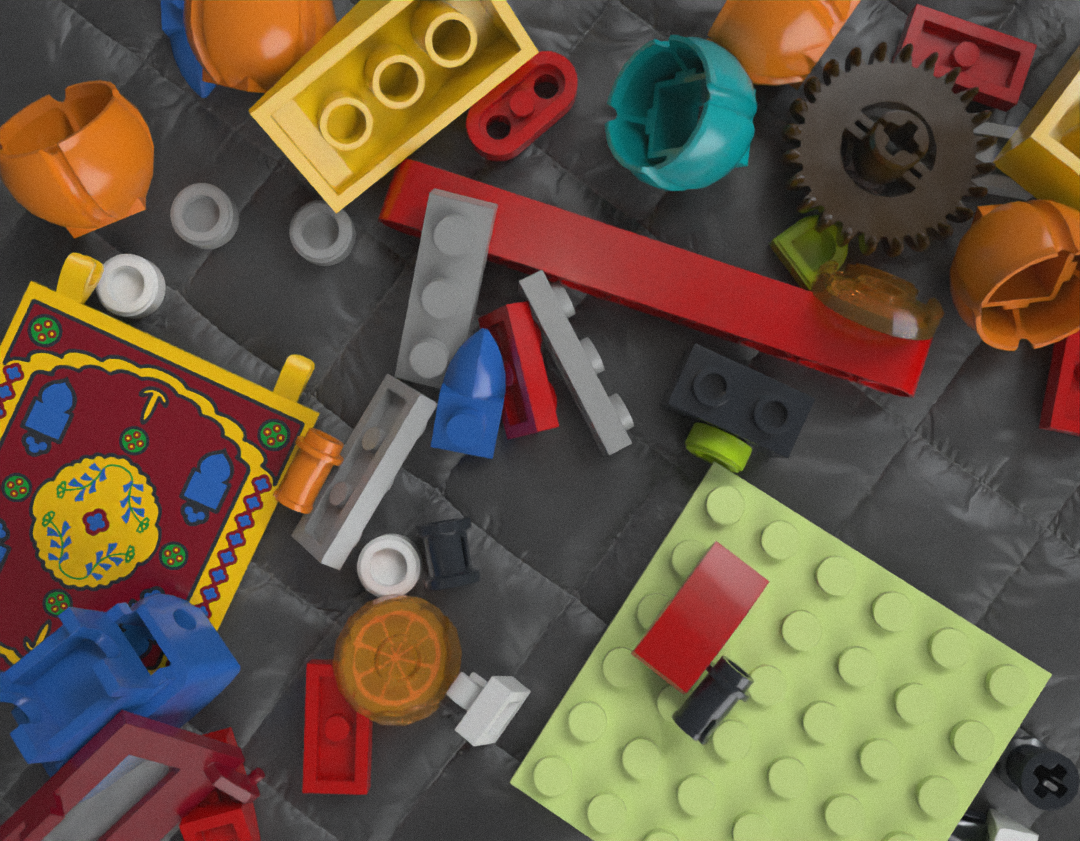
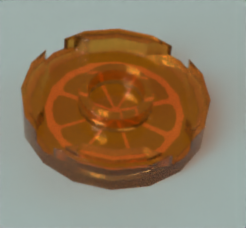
(877, 300)
(396, 659)

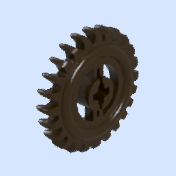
(924, 118)

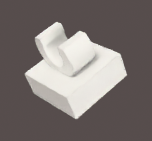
(488, 705)

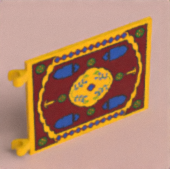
(128, 467)

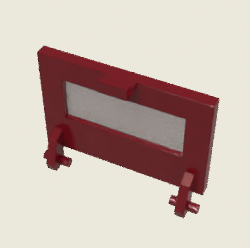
(131, 785)

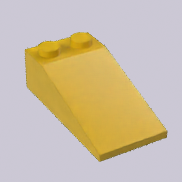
(387, 86)

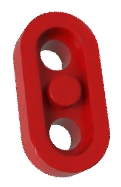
(521, 108)

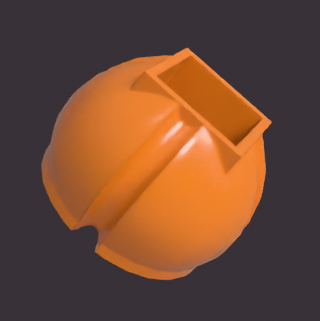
(779, 38)
(253, 41)
(78, 157)
(1019, 273)

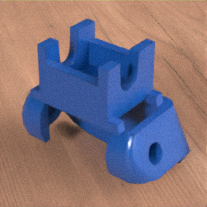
(91, 673)

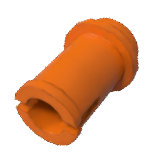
(309, 470)

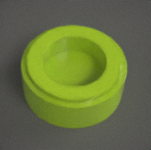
(718, 446)

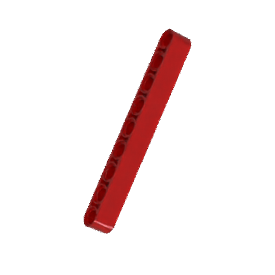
(667, 282)

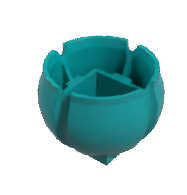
(659, 108)

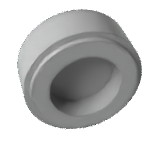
(204, 216)
(322, 234)

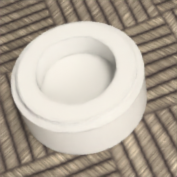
(131, 286)
(389, 565)

